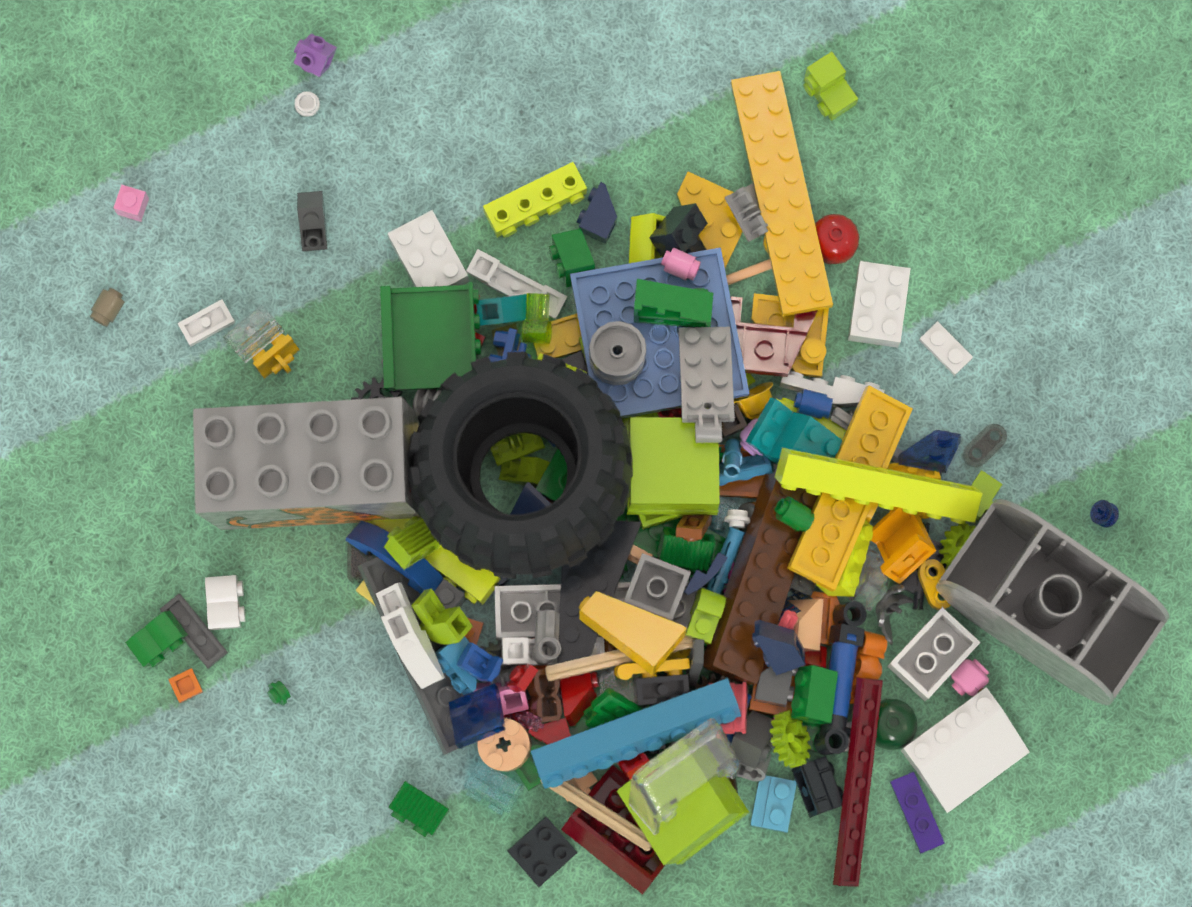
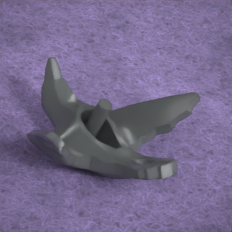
(889, 605)

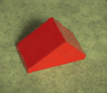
(552, 732)

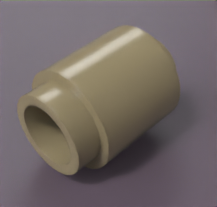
(107, 307)

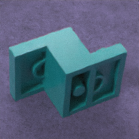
(783, 428)

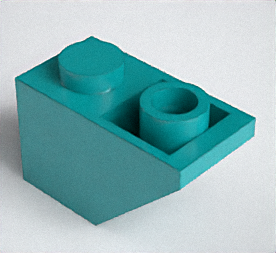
(502, 309)

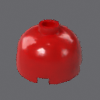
(837, 238)

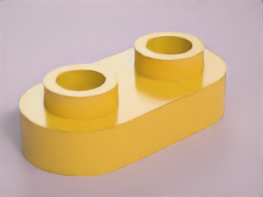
(929, 583)

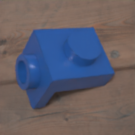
(479, 663)

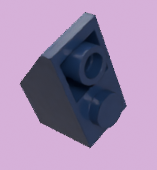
(600, 215)
(779, 646)

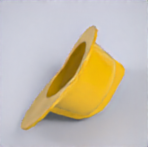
(753, 405)

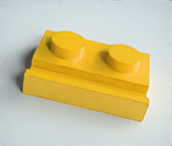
(563, 339)

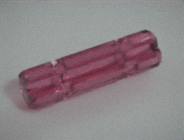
(529, 720)

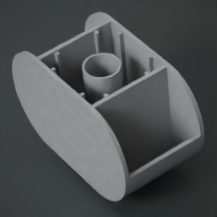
(1052, 601)

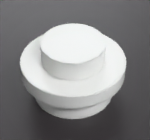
(307, 104)
(737, 518)

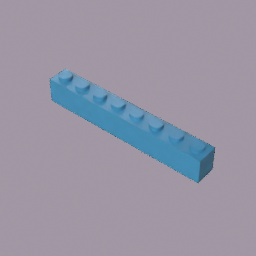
(634, 734)

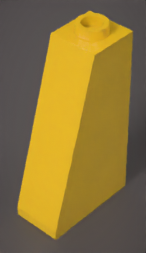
(632, 630)

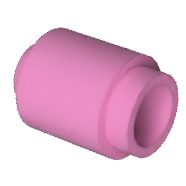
(680, 264)

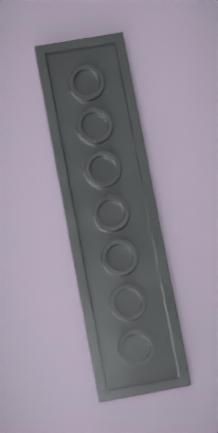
(435, 697)

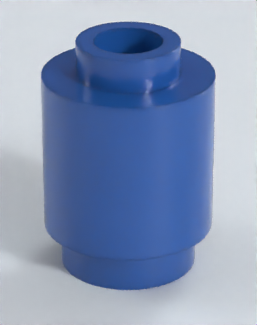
(813, 404)

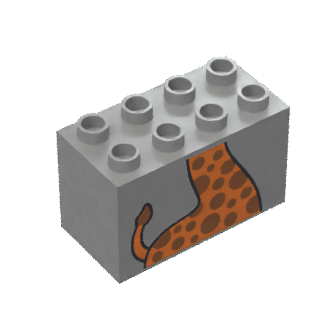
(304, 463)

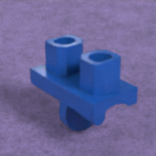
(509, 342)

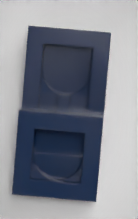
(700, 579)

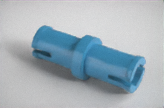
(732, 458)

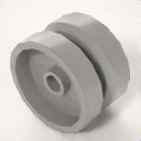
(617, 338)

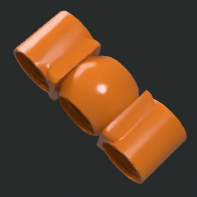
(868, 658)

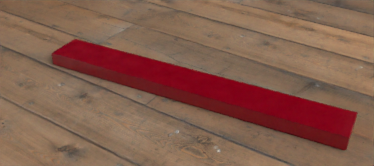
(857, 782)

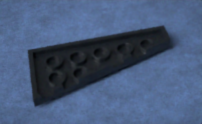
(598, 573)

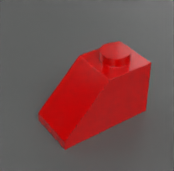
(578, 694)

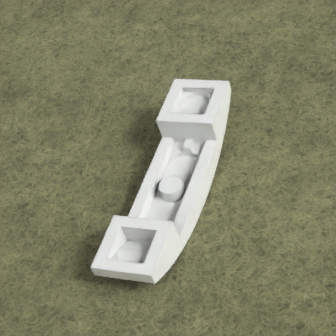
(509, 282)
(519, 651)

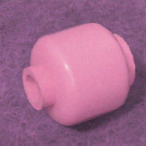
(969, 677)

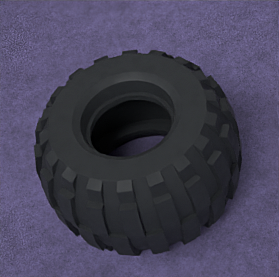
(509, 400)

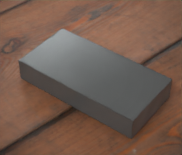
(695, 661)

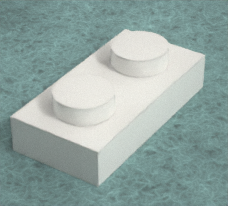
(206, 323)
(946, 348)

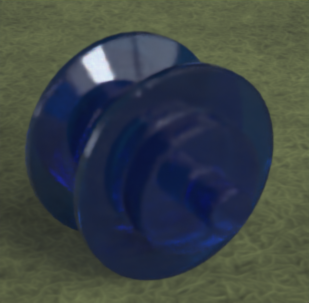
(1104, 513)

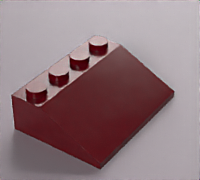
(611, 848)

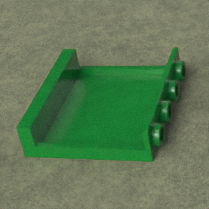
(428, 335)

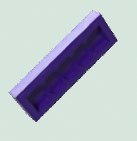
(917, 812)

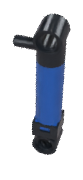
(845, 641)

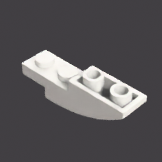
(843, 391)
(407, 637)

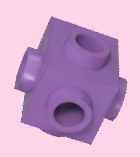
(314, 54)

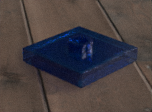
(477, 716)

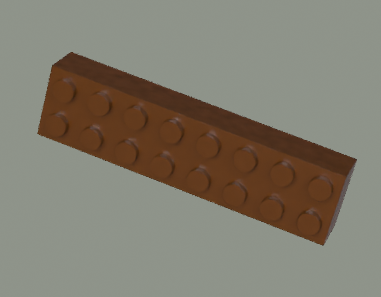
(756, 585)

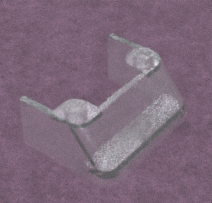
(680, 771)

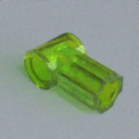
(537, 325)

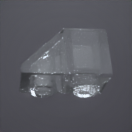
(872, 581)

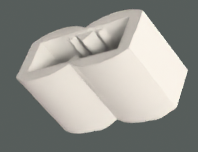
(223, 602)

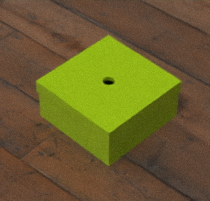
(671, 470)
(698, 820)

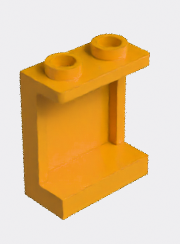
(902, 543)

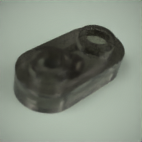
(985, 445)

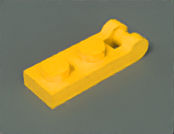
(672, 666)

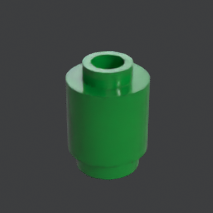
(794, 514)

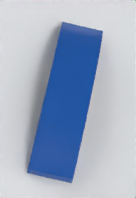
(373, 538)

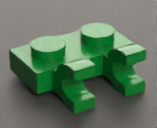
(609, 706)

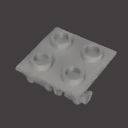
(746, 211)

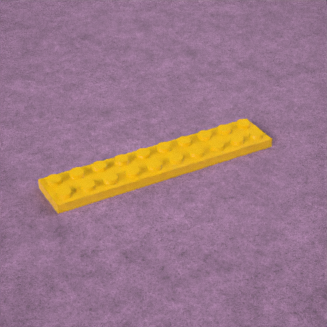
(781, 193)

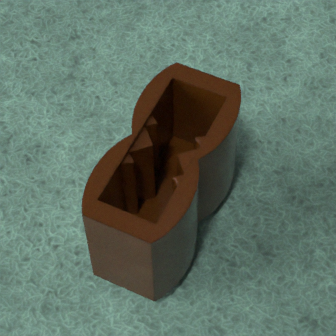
(544, 698)

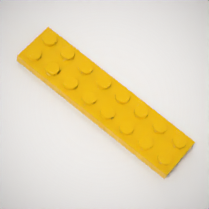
(837, 523)

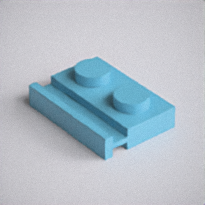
(773, 803)

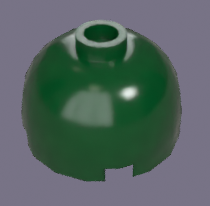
(895, 724)

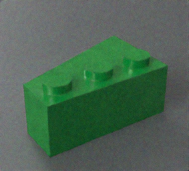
(672, 305)

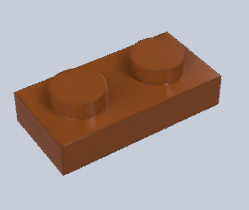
(693, 527)

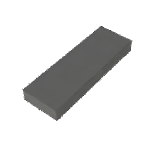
(199, 636)

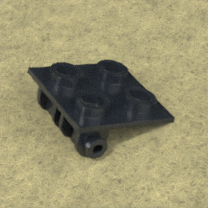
(542, 851)

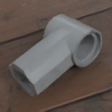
(546, 635)

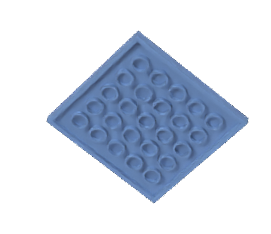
(609, 296)

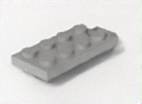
(706, 380)

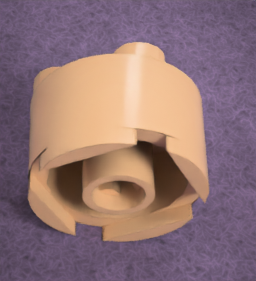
(517, 752)

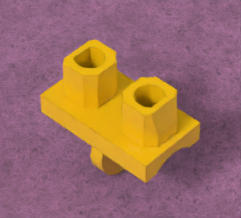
(276, 357)

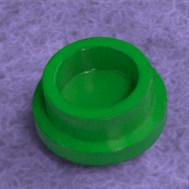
(278, 693)

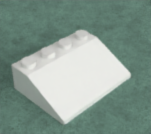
(966, 750)

